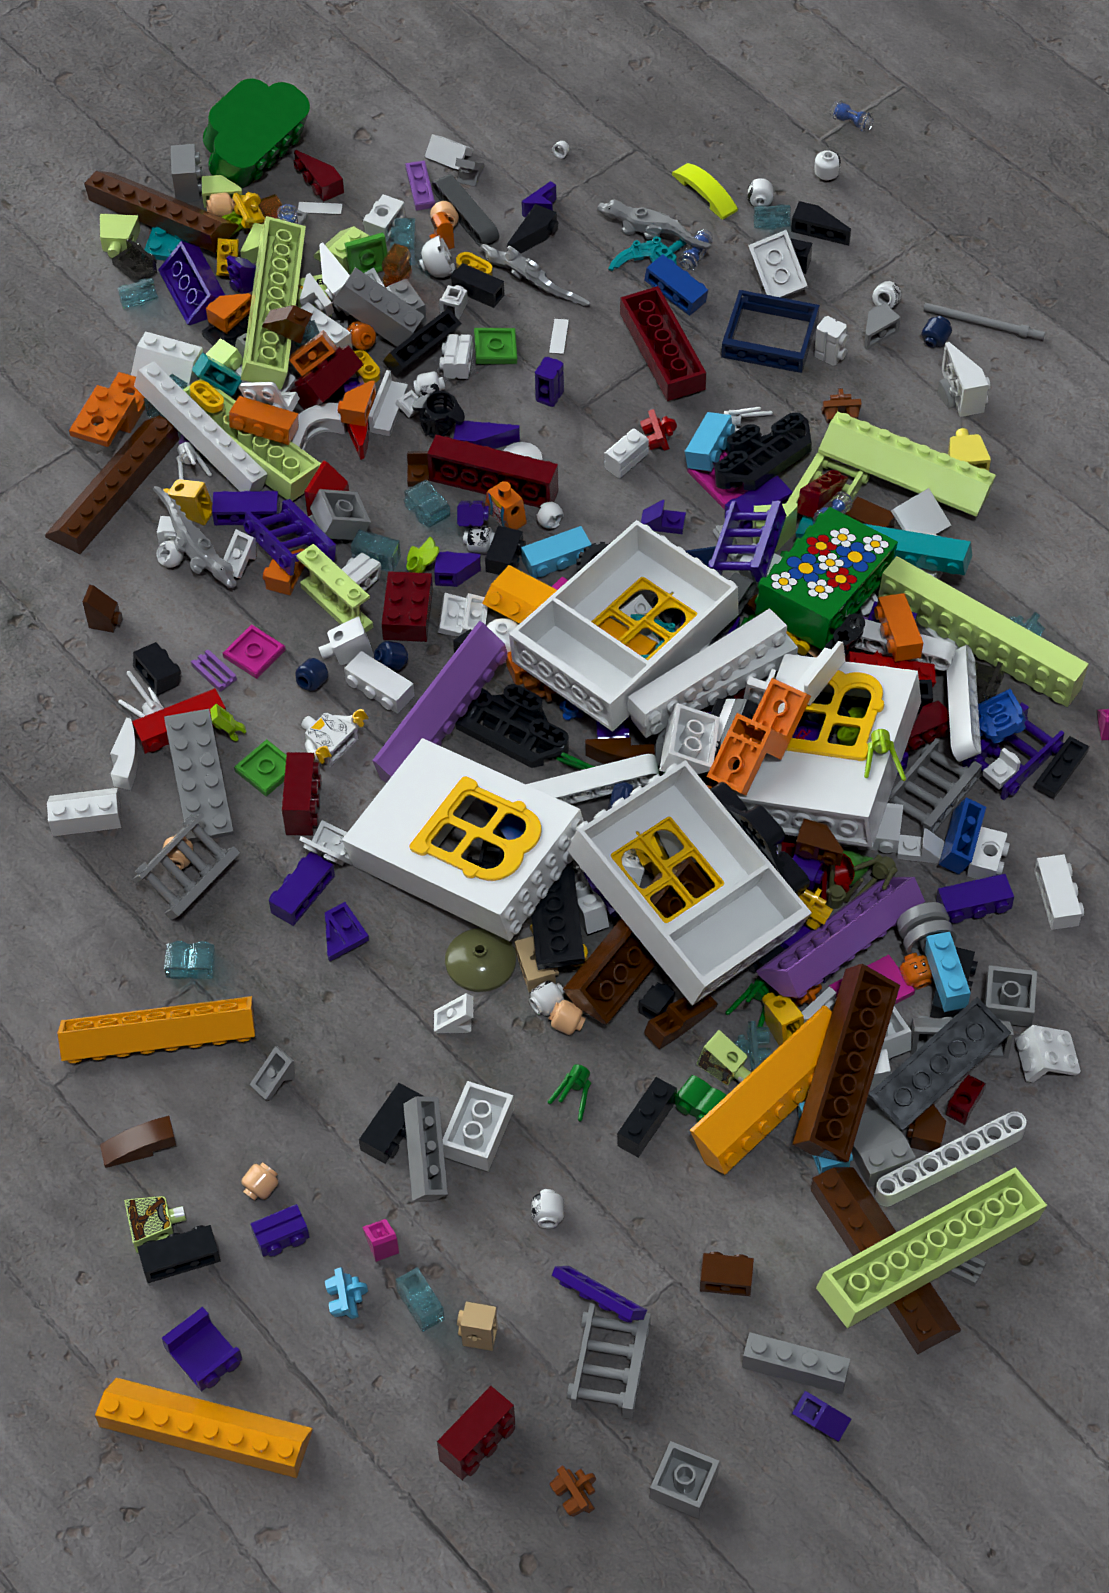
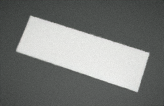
(310, 207)
(559, 336)

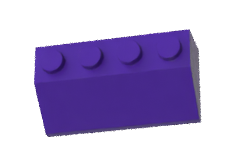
(190, 281)

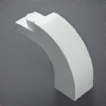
(318, 420)

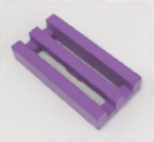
(203, 659)

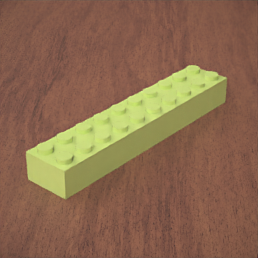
(273, 288)
(986, 632)
(930, 1247)

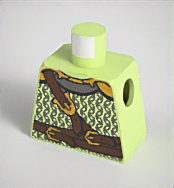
(723, 1059)
(151, 1219)

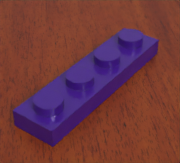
(595, 1291)

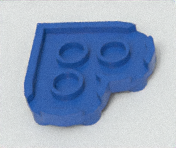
(1001, 717)

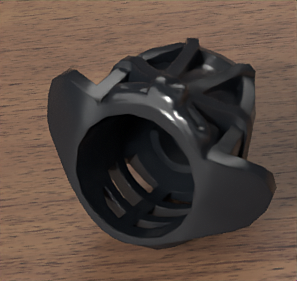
(438, 419)

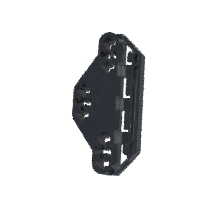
(758, 458)
(522, 717)
(765, 834)

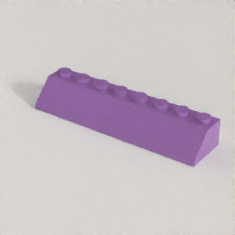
(445, 698)
(841, 937)

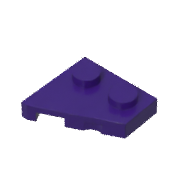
(343, 931)

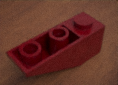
(321, 176)
(819, 492)
(930, 724)

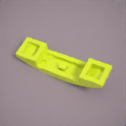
(707, 187)

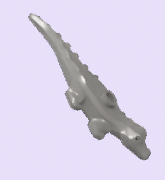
(648, 222)
(529, 270)
(195, 544)

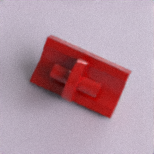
(660, 427)

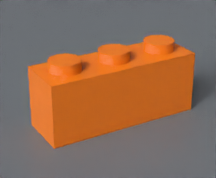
(263, 420)
(899, 627)

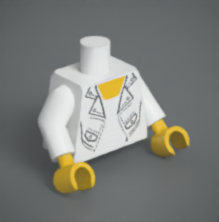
(332, 735)

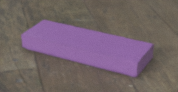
(420, 185)

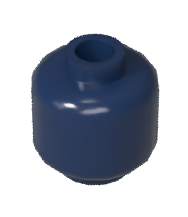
(936, 331)
(391, 655)
(311, 674)

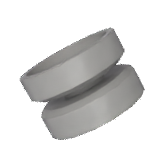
(921, 922)

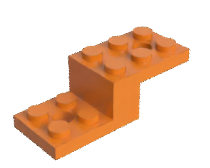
(111, 410)
(764, 734)

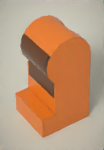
(444, 228)

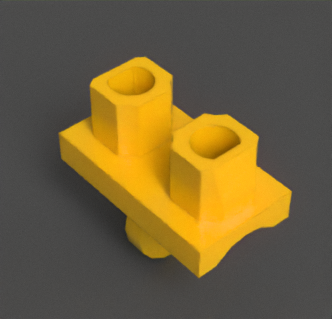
(248, 208)
(224, 249)
(817, 906)

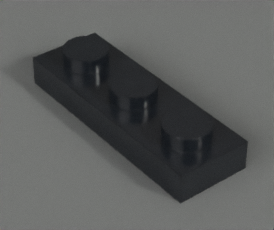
(1061, 767)

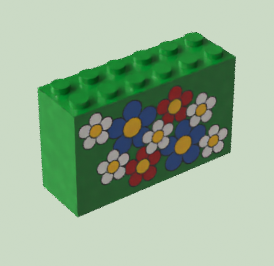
(826, 576)

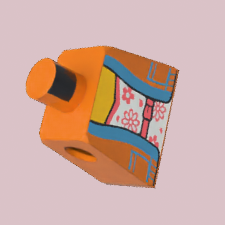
(506, 506)

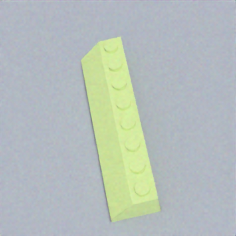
(906, 463)
(287, 465)

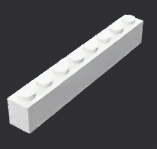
(199, 428)
(707, 668)
(757, 668)

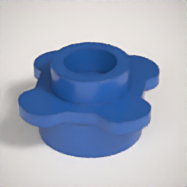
(568, 714)

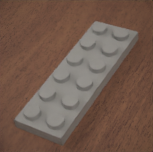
(198, 772)

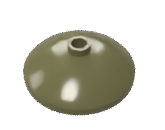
(480, 970)

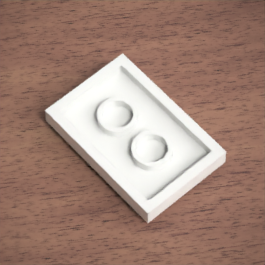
(778, 265)

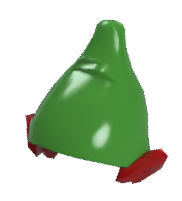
(845, 874)

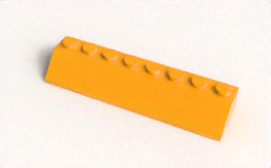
(520, 594)
(156, 1029)
(762, 1097)
(203, 1427)

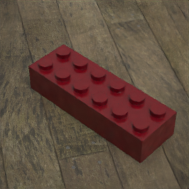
(663, 343)
(482, 468)

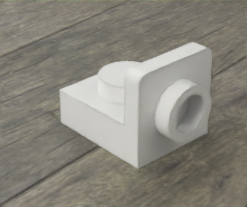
(1002, 769)

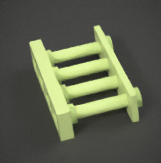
(815, 471)
(333, 588)

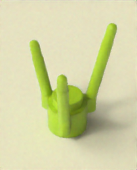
(881, 744)

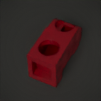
(965, 1099)

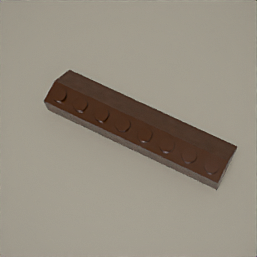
(158, 209)
(114, 484)
(621, 958)
(846, 1064)
(863, 1224)

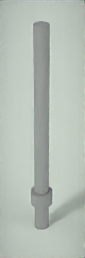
(1023, 330)

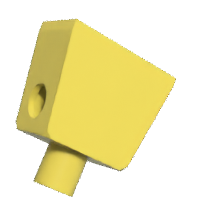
(969, 449)

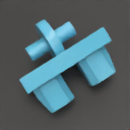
(349, 1292)

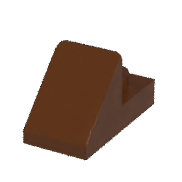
(417, 467)

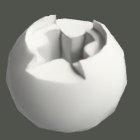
(549, 515)
(168, 555)

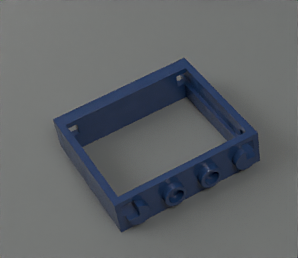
(763, 354)

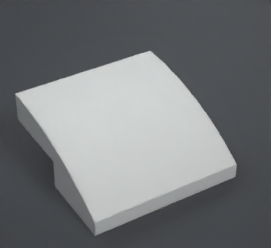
(921, 514)
(461, 613)

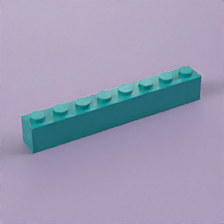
(921, 549)

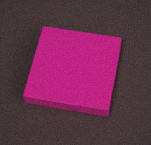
(254, 651)

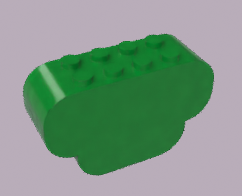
(253, 128)

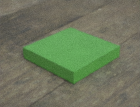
(366, 253)
(495, 346)
(263, 767)

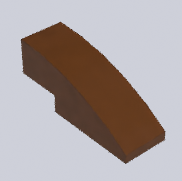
(614, 749)
(677, 1020)
(138, 1142)

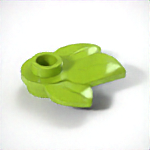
(421, 557)

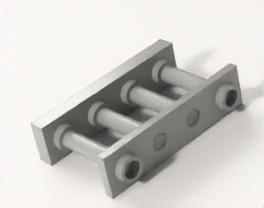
(955, 791)
(207, 872)
(629, 1376)

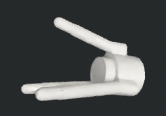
(736, 415)
(188, 456)
(149, 706)

